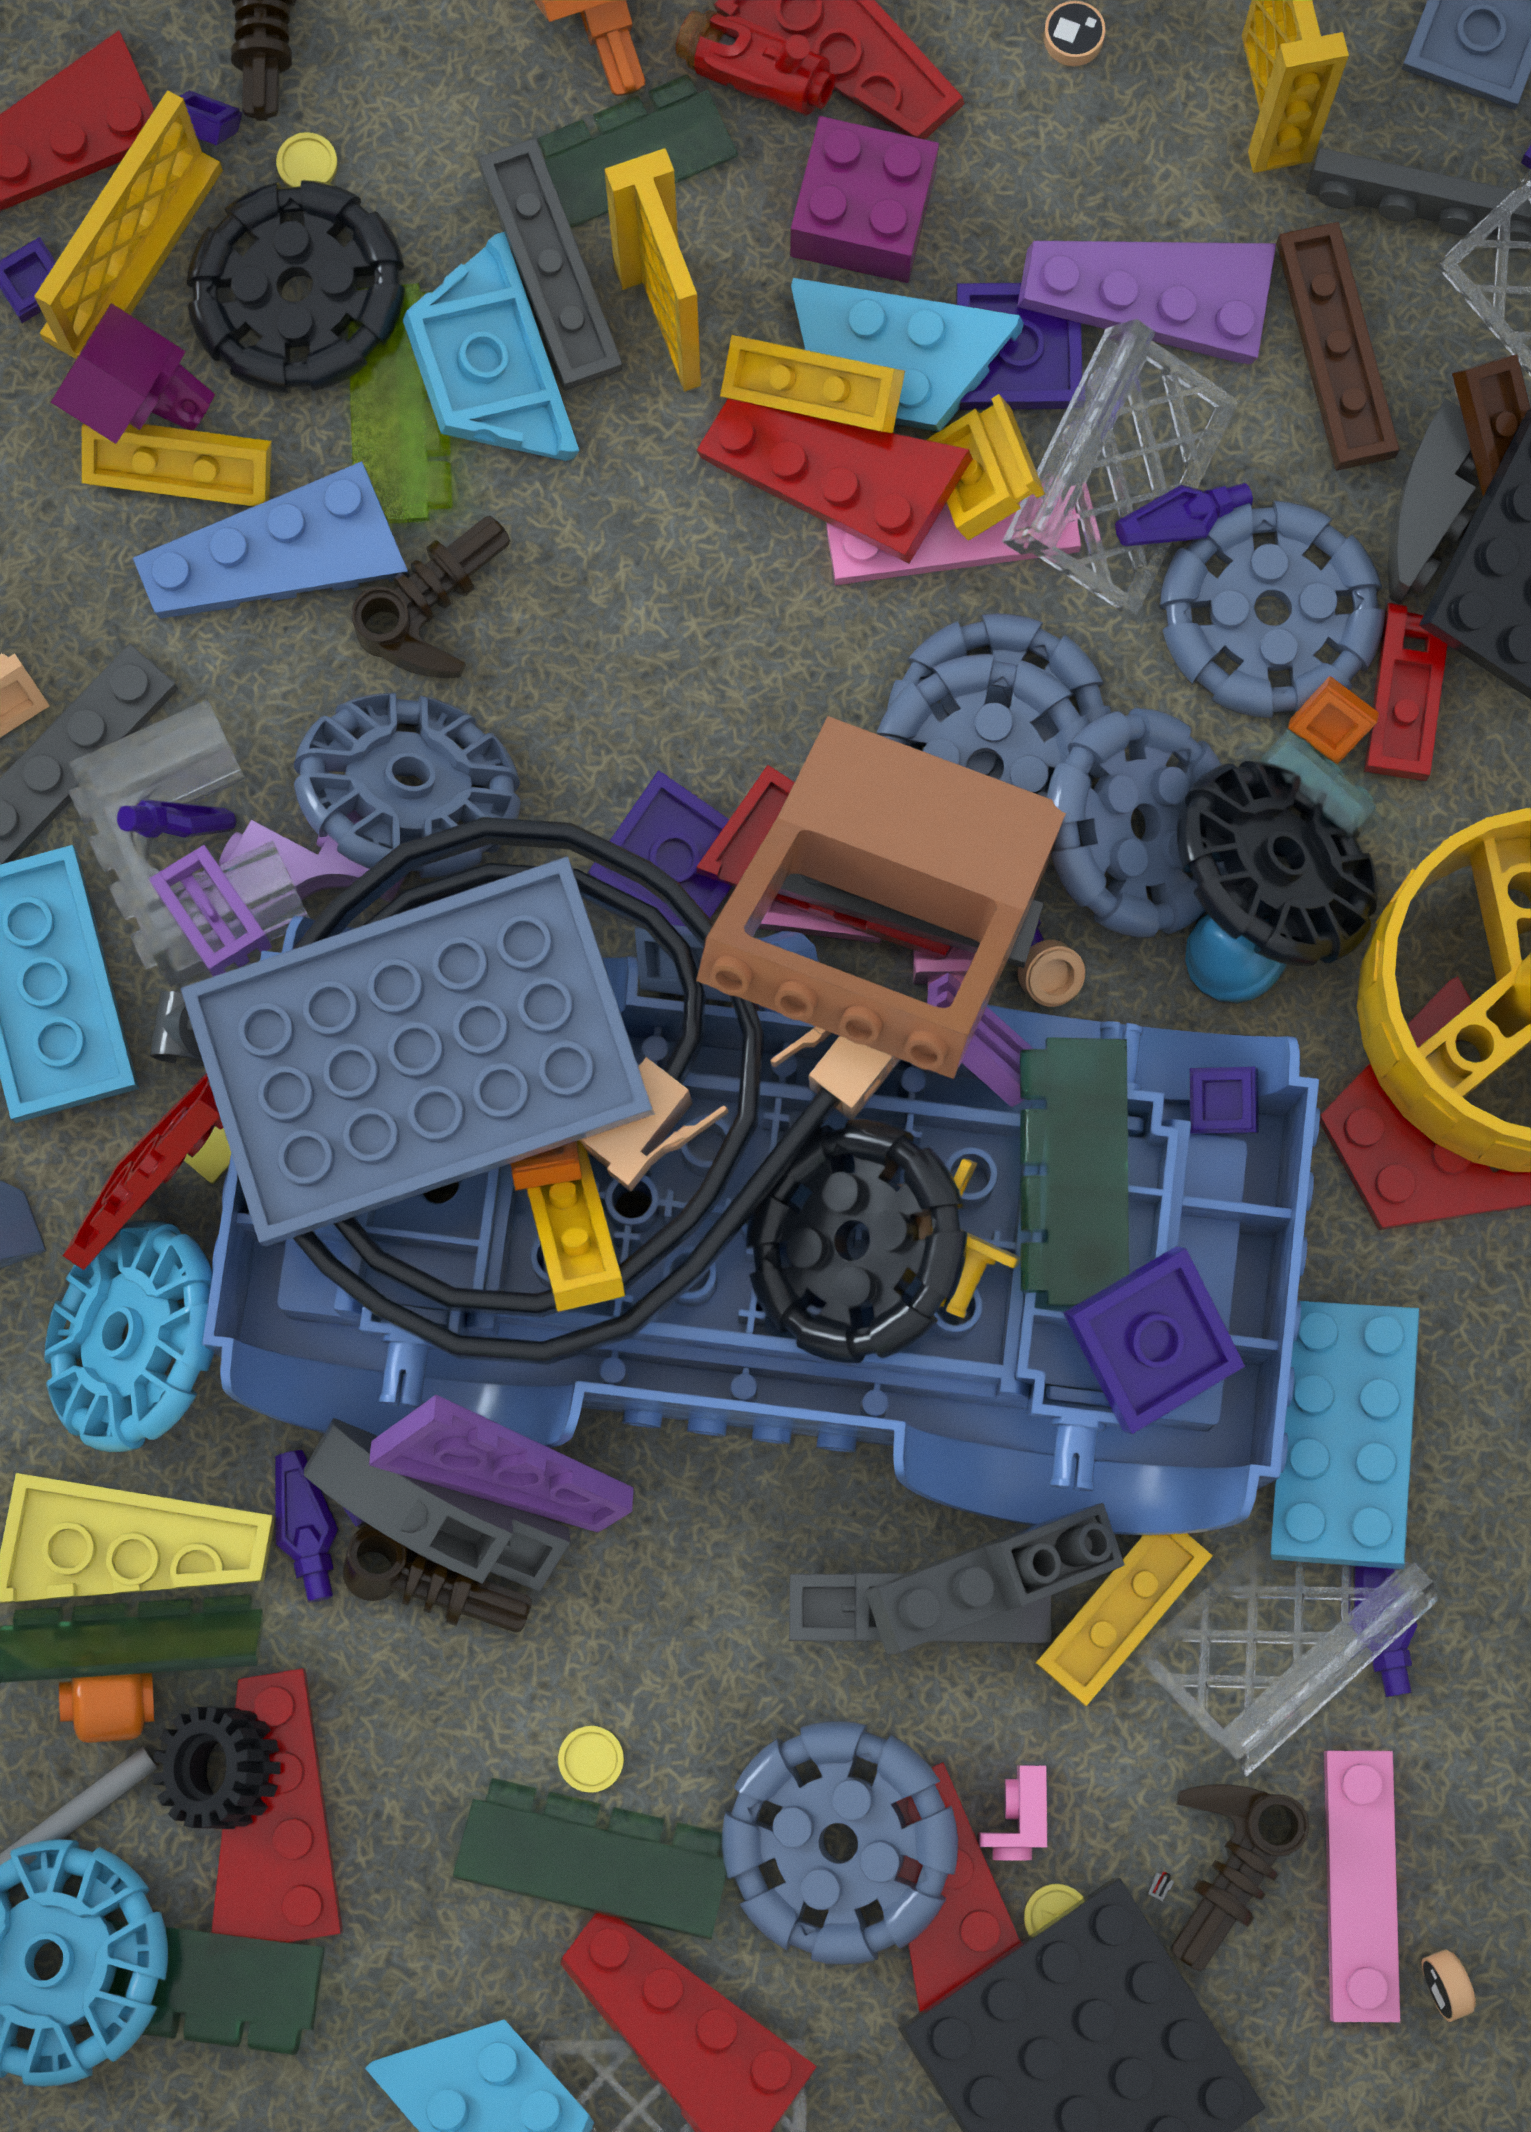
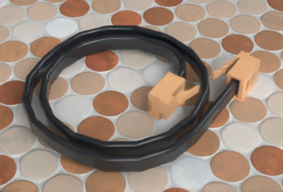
(841, 1081)

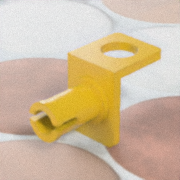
(978, 1253)

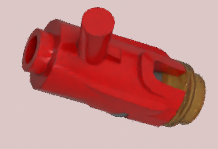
(755, 61)

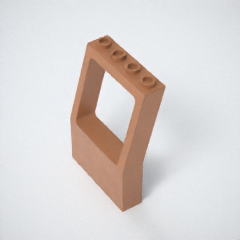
(910, 839)

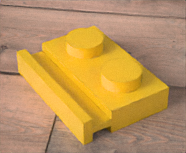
(998, 473)

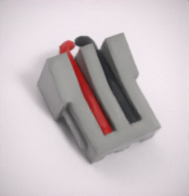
(1160, 1886)

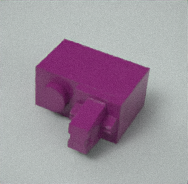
(126, 376)

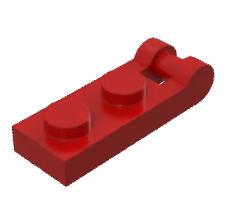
(1406, 698)

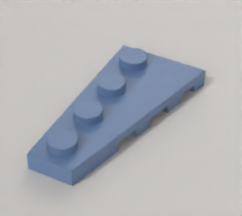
(289, 545)

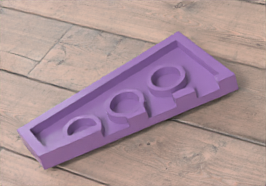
(1187, 292)
(488, 1461)

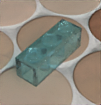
(1322, 782)

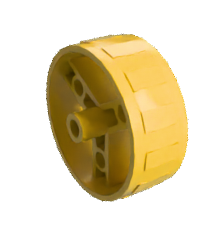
(1434, 1079)

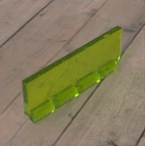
(397, 429)

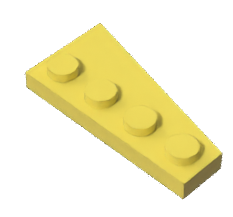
(108, 1541)

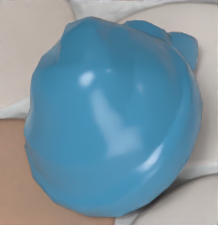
(1228, 966)

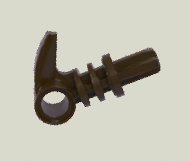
(261, 53)
(414, 596)
(431, 1583)
(1244, 1870)

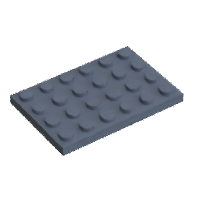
(416, 1052)

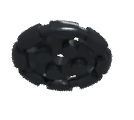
(277, 256)
(1244, 822)
(819, 1235)

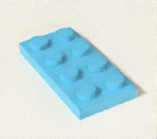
(56, 993)
(1348, 1437)

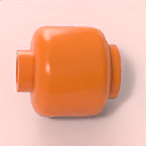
(107, 1706)

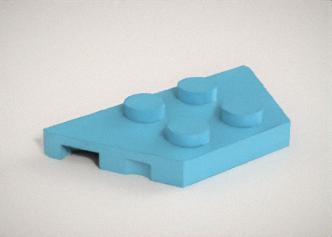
(935, 342)
(488, 359)
(479, 2084)

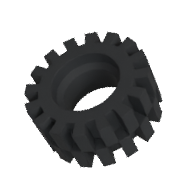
(187, 1760)

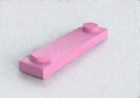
(940, 551)
(1361, 1886)

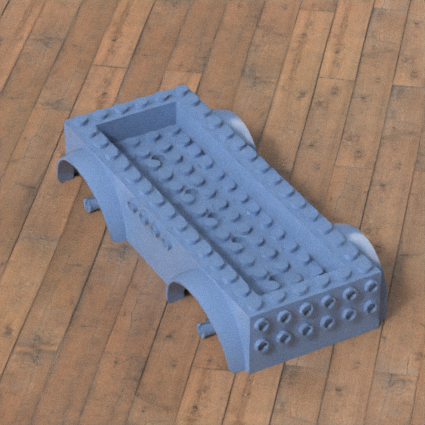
(979, 1409)

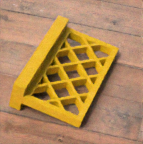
(1292, 78)
(128, 228)
(648, 252)

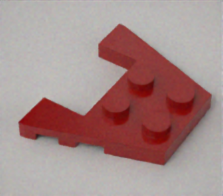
(1395, 1165)

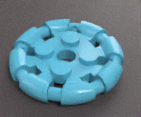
(123, 1383)
(89, 1961)

